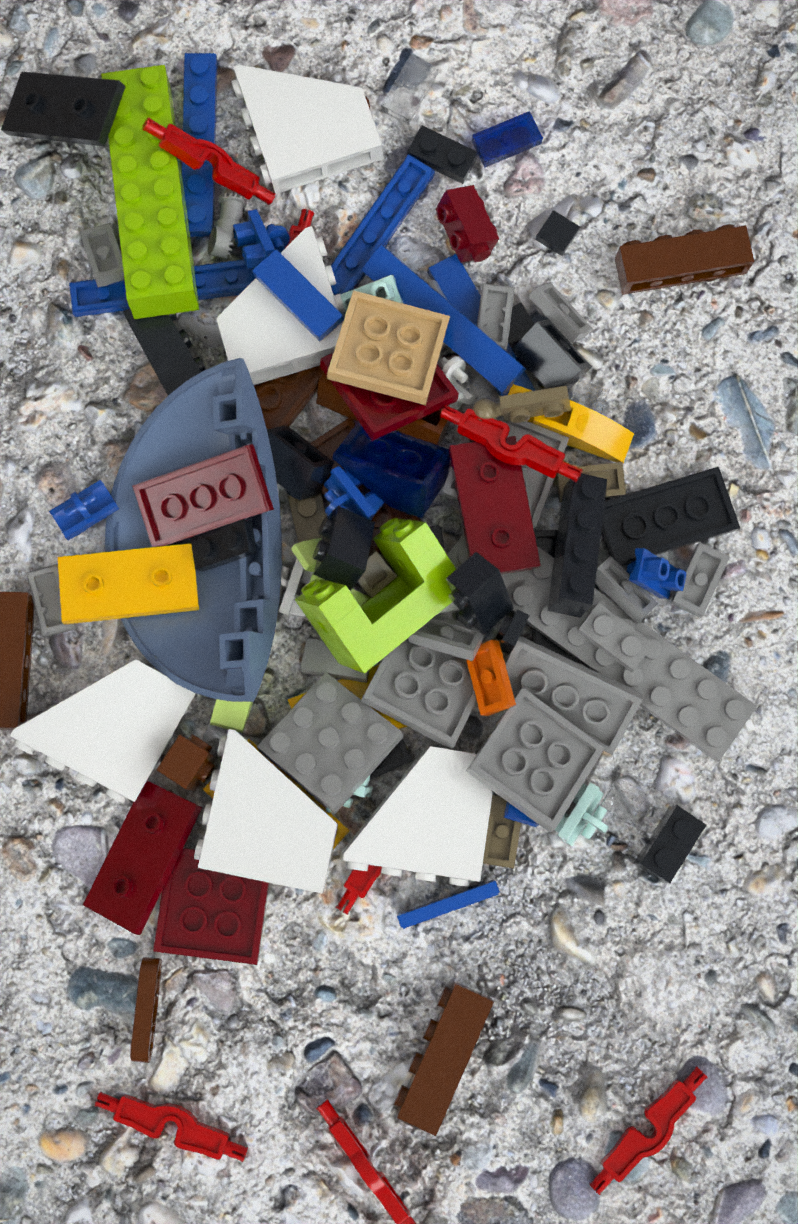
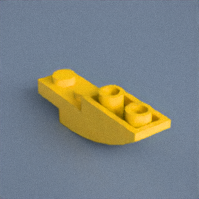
(586, 430)

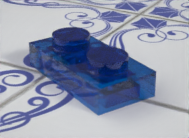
(507, 139)

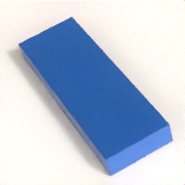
(298, 295)
(448, 904)

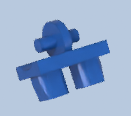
(264, 239)
(344, 493)
(84, 510)
(655, 574)

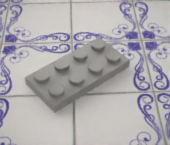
(574, 691)

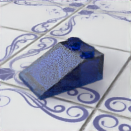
(396, 468)

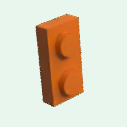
(491, 679)

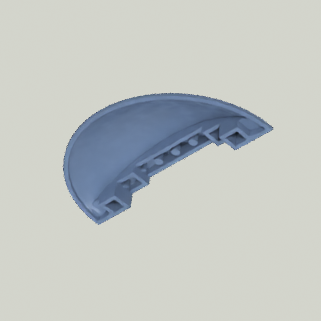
(229, 639)

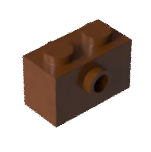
(188, 762)

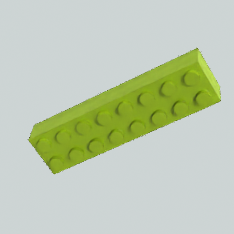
(150, 199)

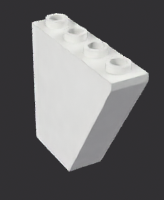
(305, 126)
(266, 332)
(110, 728)
(428, 822)
(263, 823)

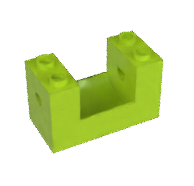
(369, 632)

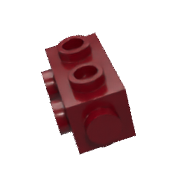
(467, 224)

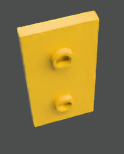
(127, 583)

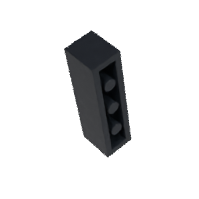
(166, 349)
(577, 546)

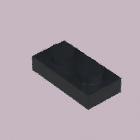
(443, 154)
(223, 545)
(511, 630)

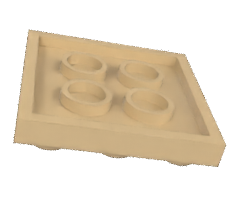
(388, 347)

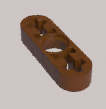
(146, 1010)

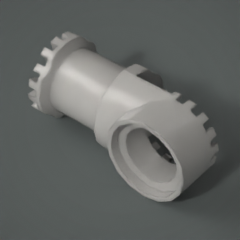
(222, 232)

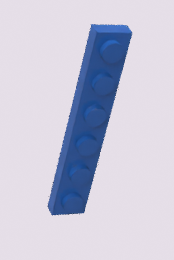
(200, 122)

